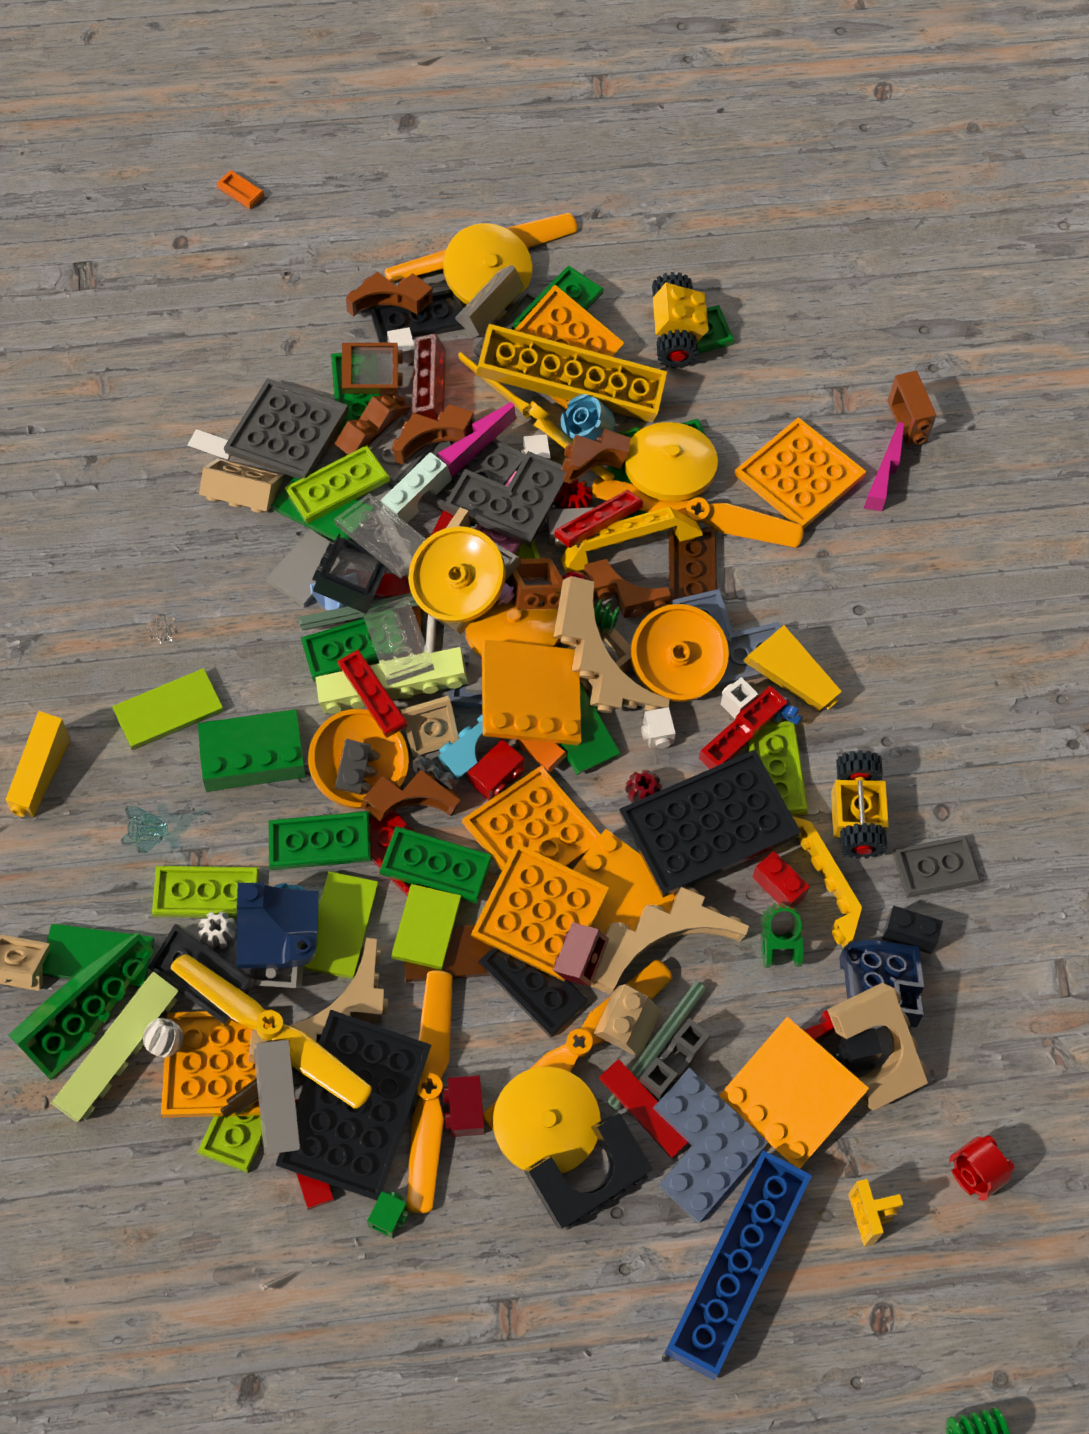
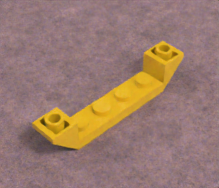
(638, 526)
(844, 927)

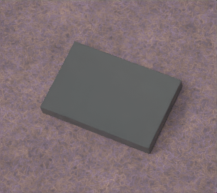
(936, 866)

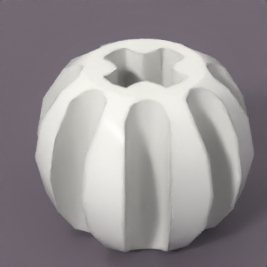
(223, 931)
(163, 1037)

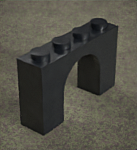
(625, 1167)

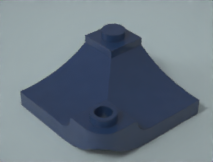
(275, 926)
(889, 964)

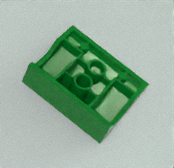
(250, 750)

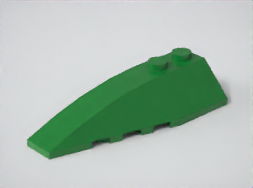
(75, 1011)

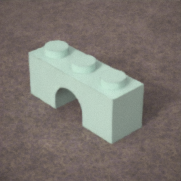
(428, 475)

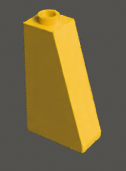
(794, 669)
(38, 764)

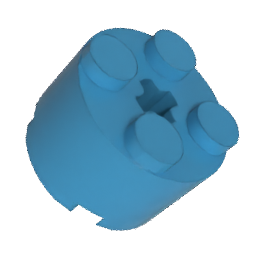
(587, 417)

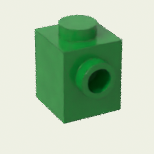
(388, 1214)

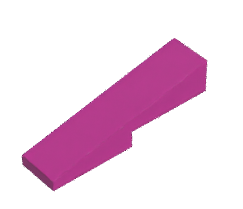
(483, 433)
(890, 462)

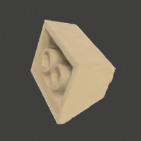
(240, 485)

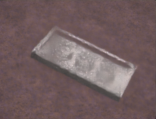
(381, 533)
(398, 641)

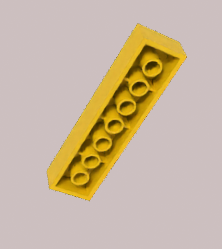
(570, 372)

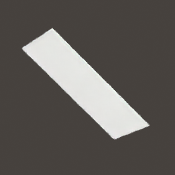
(208, 443)

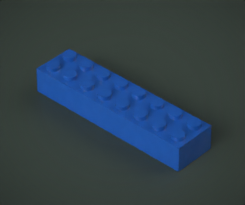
(738, 1265)

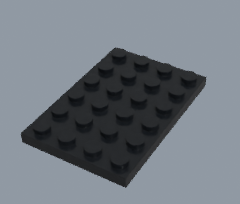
(709, 823)
(351, 1144)

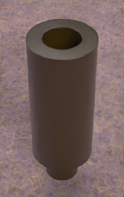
(241, 1100)

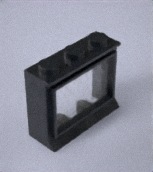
(348, 574)

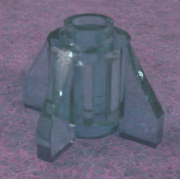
(144, 829)

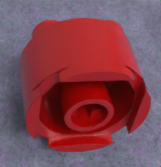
(981, 1167)

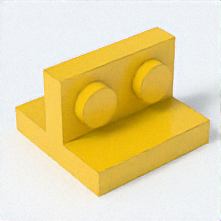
(871, 1212)

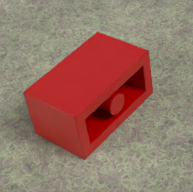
(496, 770)
(780, 880)

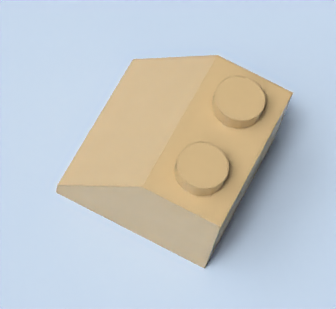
(628, 1020)

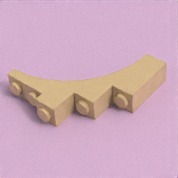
(591, 659)
(655, 925)
(359, 1000)

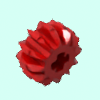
(574, 496)

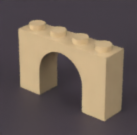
(903, 1068)

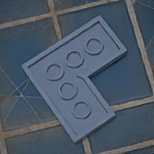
(739, 643)
(719, 1140)

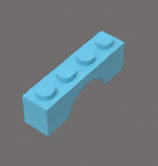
(460, 756)

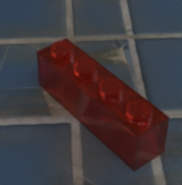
(429, 376)

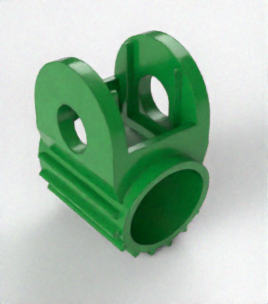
(789, 940)

